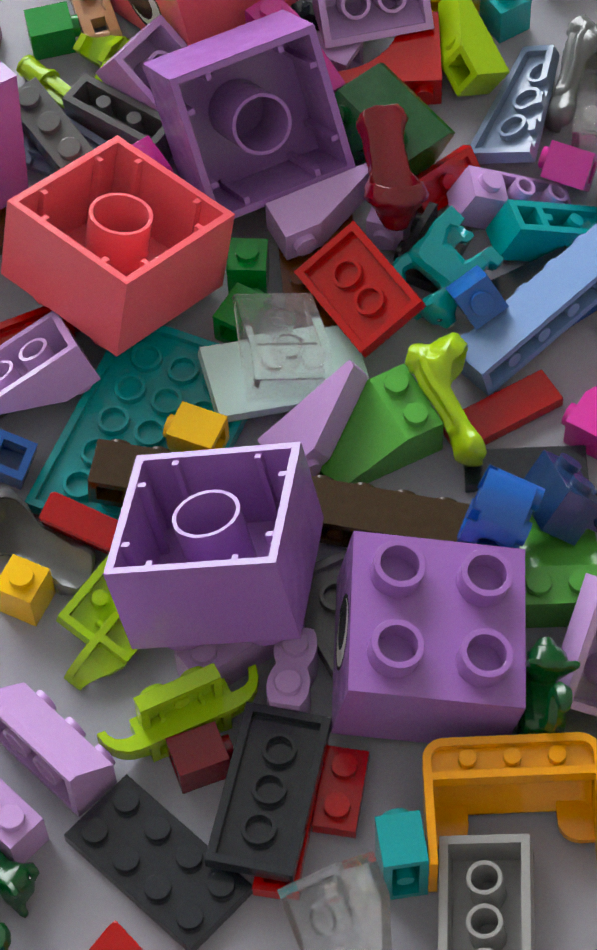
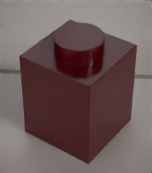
(199, 756)

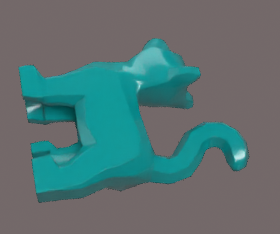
(442, 264)

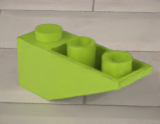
(468, 50)

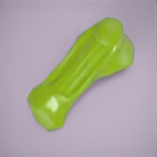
(435, 369)

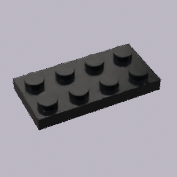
(268, 792)
(157, 864)

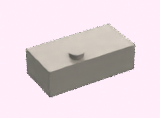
(486, 892)

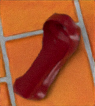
(391, 185)

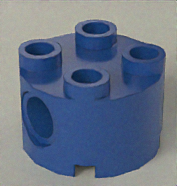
(500, 510)

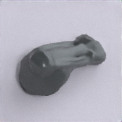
(578, 54)
(24, 536)

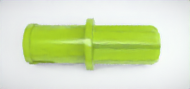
(50, 79)

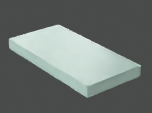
(225, 379)

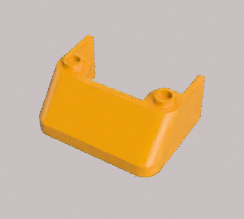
(509, 777)

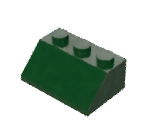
(425, 131)

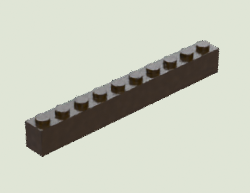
(343, 504)

